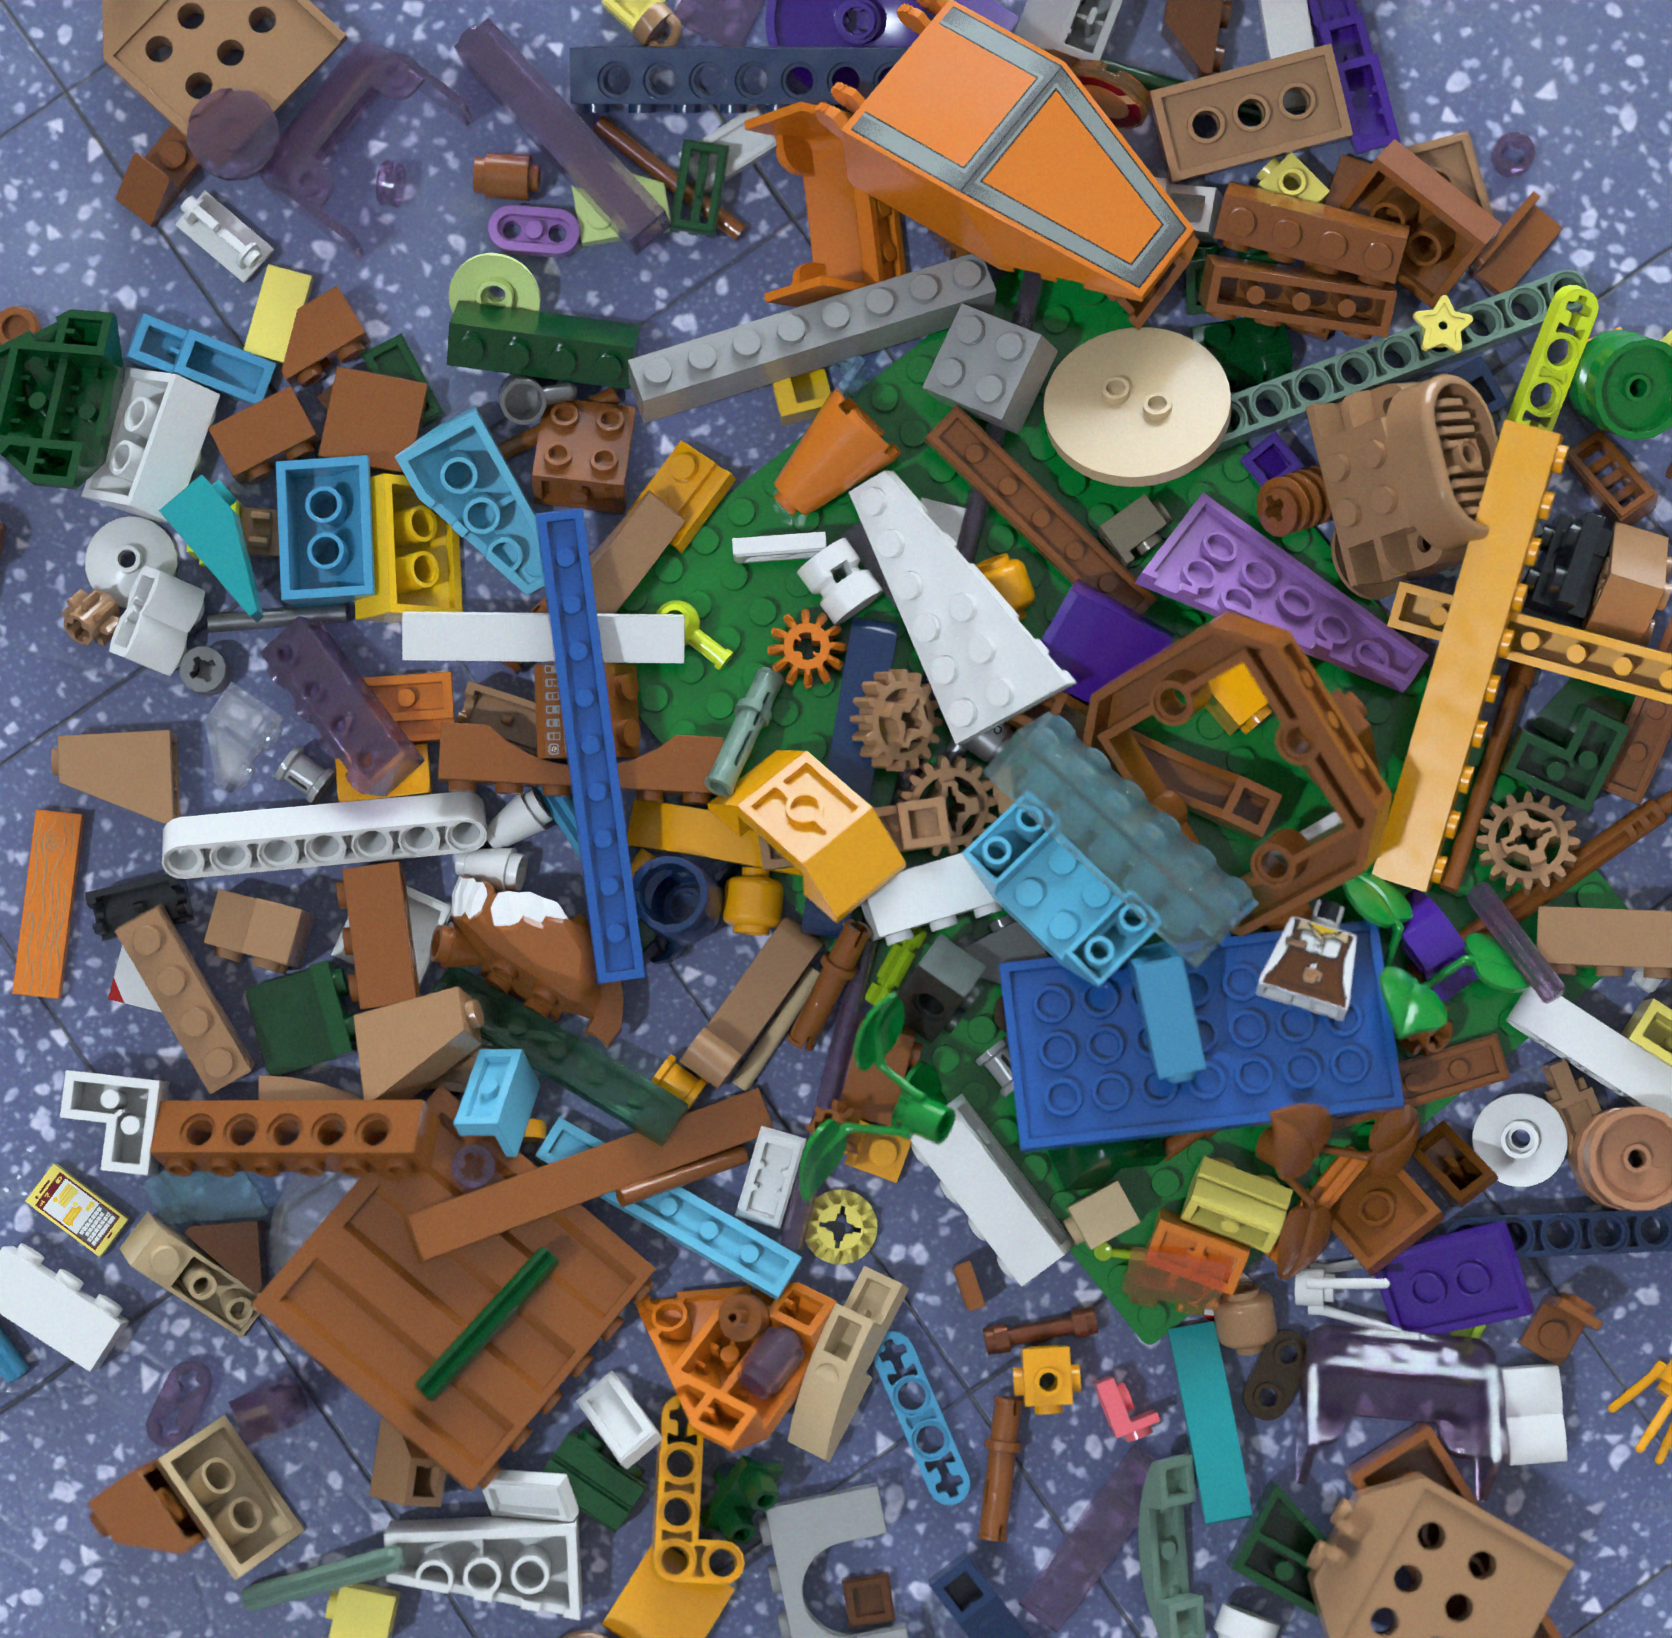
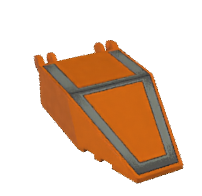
(1007, 157)

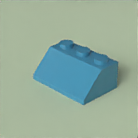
(325, 530)

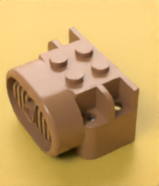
(1405, 475)

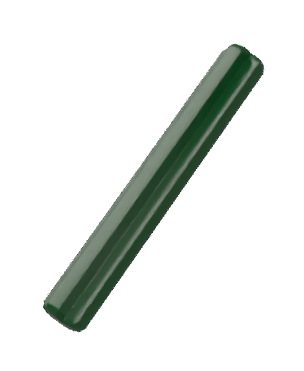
(487, 1324)

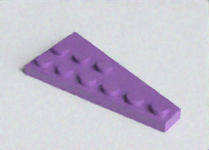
(1230, 567)

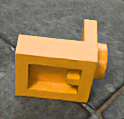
(880, 1155)

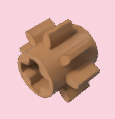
(91, 617)

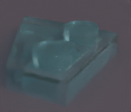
(204, 1197)

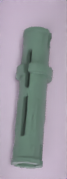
(751, 716)

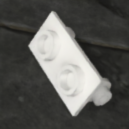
(223, 235)

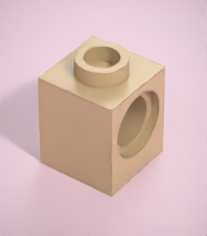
(1100, 1216)

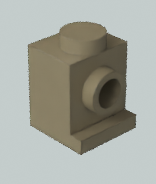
(1134, 529)

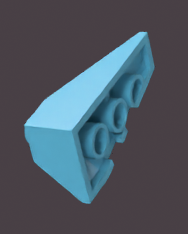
(473, 488)

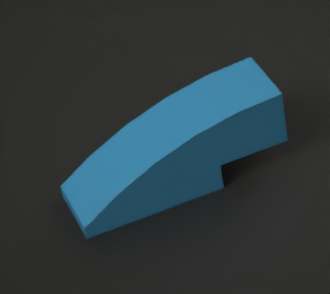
(199, 359)

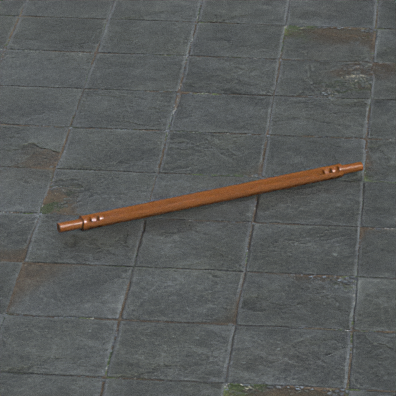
(1589, 858)

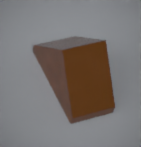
(1452, 1165)
(238, 1248)

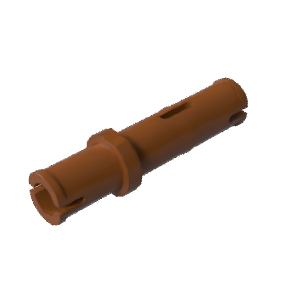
(837, 969)
(1002, 1451)

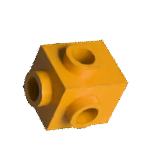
(1041, 1360)

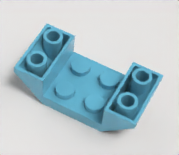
(1056, 897)

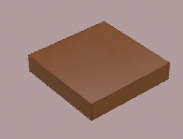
(373, 417)
(1382, 1217)

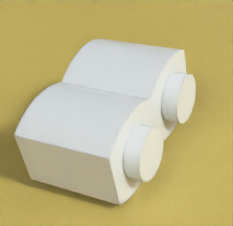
(158, 621)
(1531, 1414)

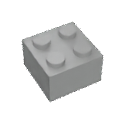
(990, 368)

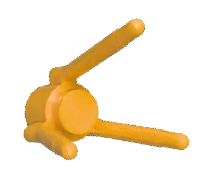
(1663, 1374)

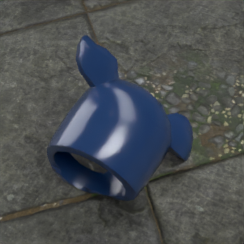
(680, 901)

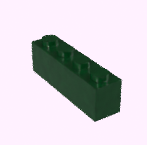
(542, 344)

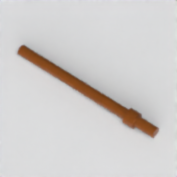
(1518, 680)

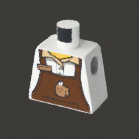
(1312, 964)

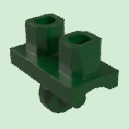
(742, 1492)

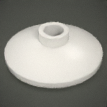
(127, 534)
(1514, 1163)

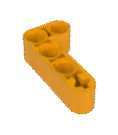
(689, 1491)

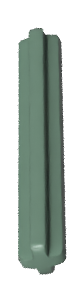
(323, 1578)

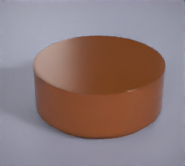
(16, 321)

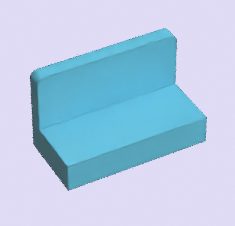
(499, 1098)

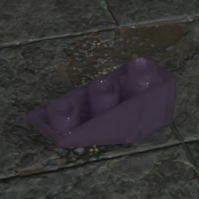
(269, 1410)

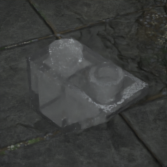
(237, 733)

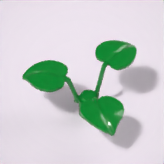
(1414, 1005)
(919, 1108)

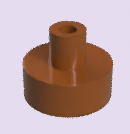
(744, 1317)

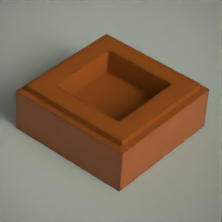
(968, 1285)

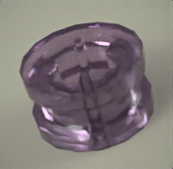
(1506, 166)
(486, 1170)

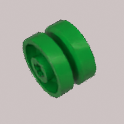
(1624, 384)

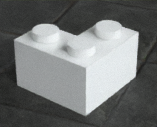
(129, 1110)

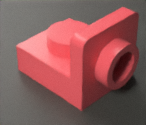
(1115, 1403)

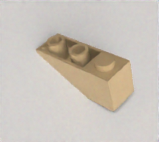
(189, 1273)

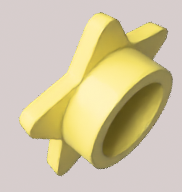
(1436, 337)

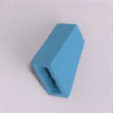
(1167, 1011)

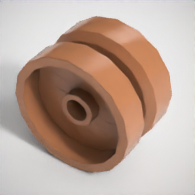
(1602, 1156)

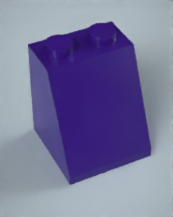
(1100, 639)

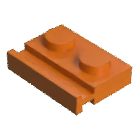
(417, 702)

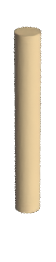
(776, 1030)

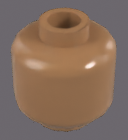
(1246, 1319)

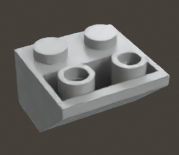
(1070, 27)

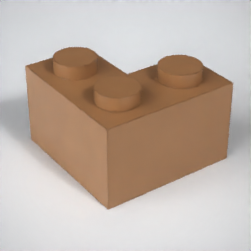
(1630, 586)
(259, 928)

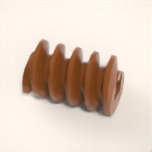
(1293, 502)

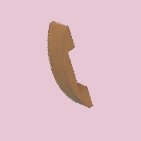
(909, 824)

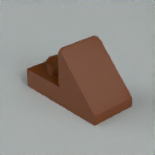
(157, 178)

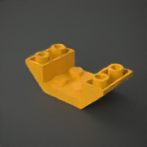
(816, 827)

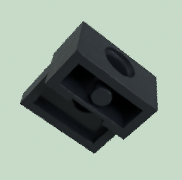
(1567, 589)

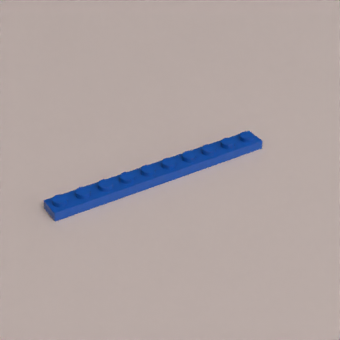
(590, 745)

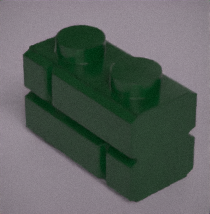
(598, 1481)

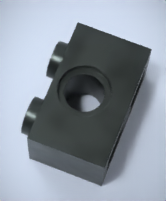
(940, 989)

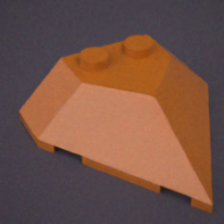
(706, 1362)

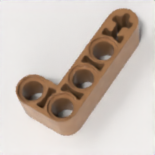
(752, 1003)

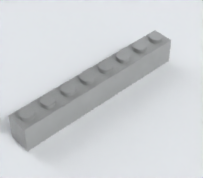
(808, 337)

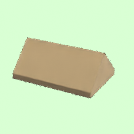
(229, 1497)

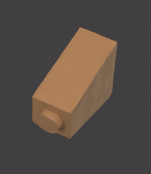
(123, 769)
(415, 1042)

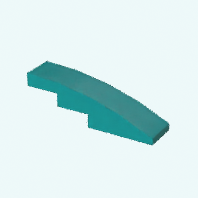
(1210, 1423)

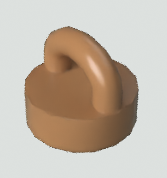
(655, 23)

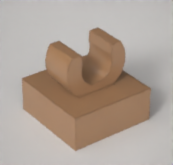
(261, 531)

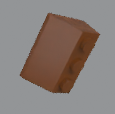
(1443, 222)
(144, 1513)

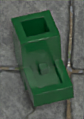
(1096, 1164)

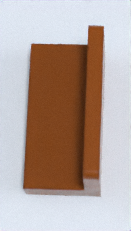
(1515, 247)

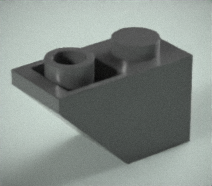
(1004, 944)

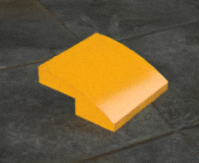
(663, 1608)

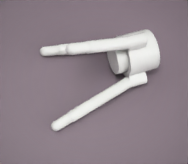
(1318, 1285)

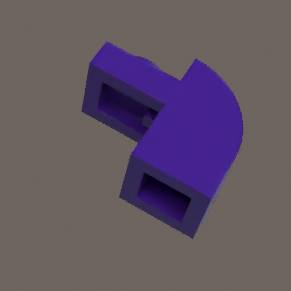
(1434, 945)

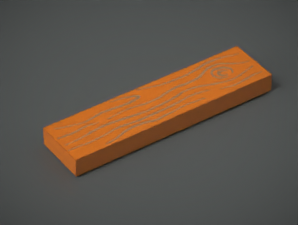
(48, 904)

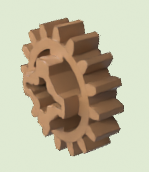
(897, 723)
(967, 803)
(1544, 834)

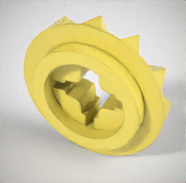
(854, 1244)

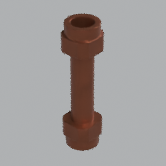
(1080, 1322)

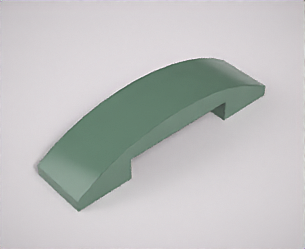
(1163, 1549)

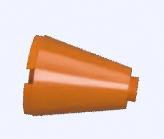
(832, 456)

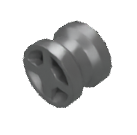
(211, 678)

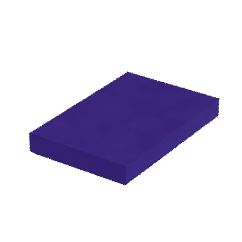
(1456, 1282)

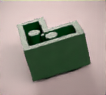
(1574, 768)

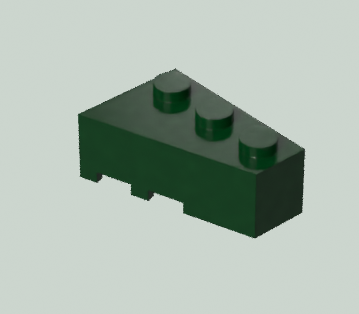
(1277, 1547)

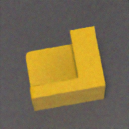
(801, 396)

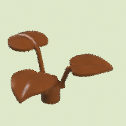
(1291, 1146)

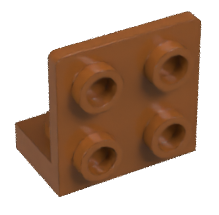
(583, 456)

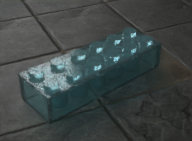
(1121, 837)

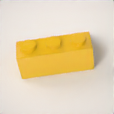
(413, 555)

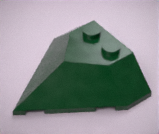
(61, 398)

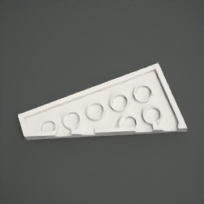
(960, 625)

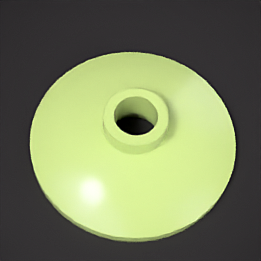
(480, 272)

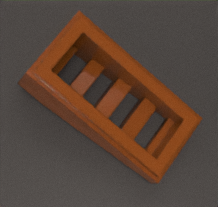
(1598, 490)

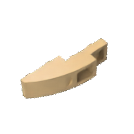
(839, 1363)

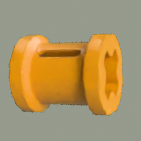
(679, 1081)

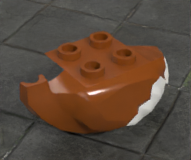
(538, 955)

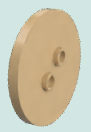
(1137, 406)

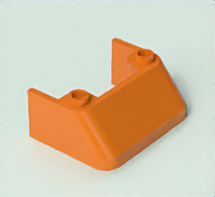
(851, 232)

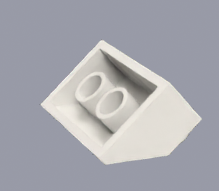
(153, 442)

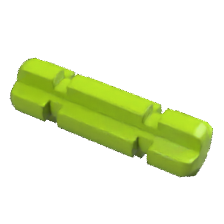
(895, 967)

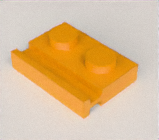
(691, 487)

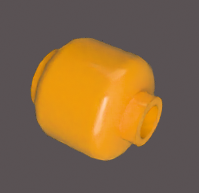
(1010, 580)
(753, 902)

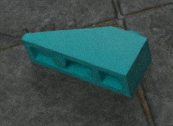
(215, 534)

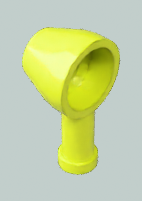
(696, 637)

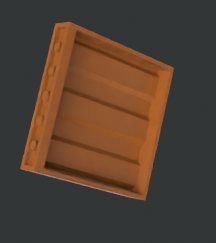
(383, 1317)

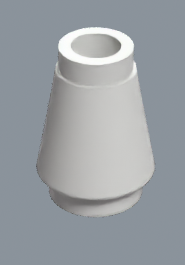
(518, 820)
(499, 866)

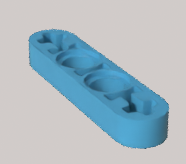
(925, 1415)

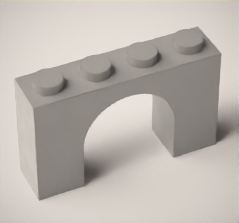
(804, 1529)

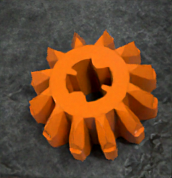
(795, 659)

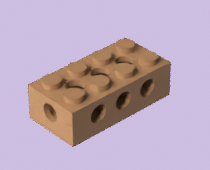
(1264, 85)

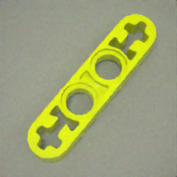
(1557, 375)

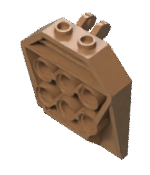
(272, 63)
(1378, 1535)

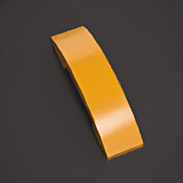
(693, 833)

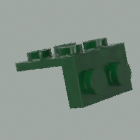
(303, 1018)

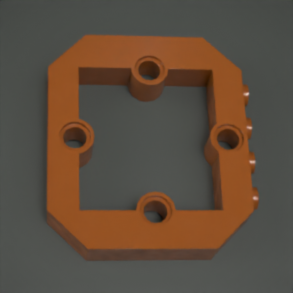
(1298, 701)

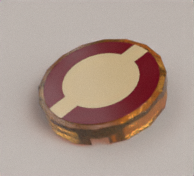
(1118, 95)

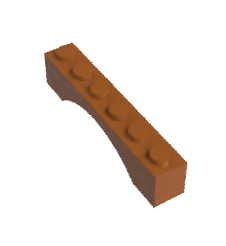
(481, 756)
(1204, 788)

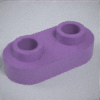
(536, 227)

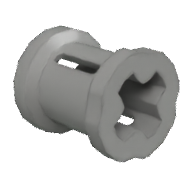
(305, 774)
(999, 1065)

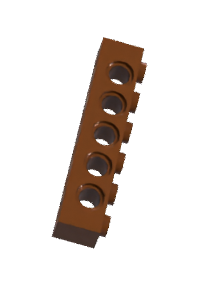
(230, 1124)

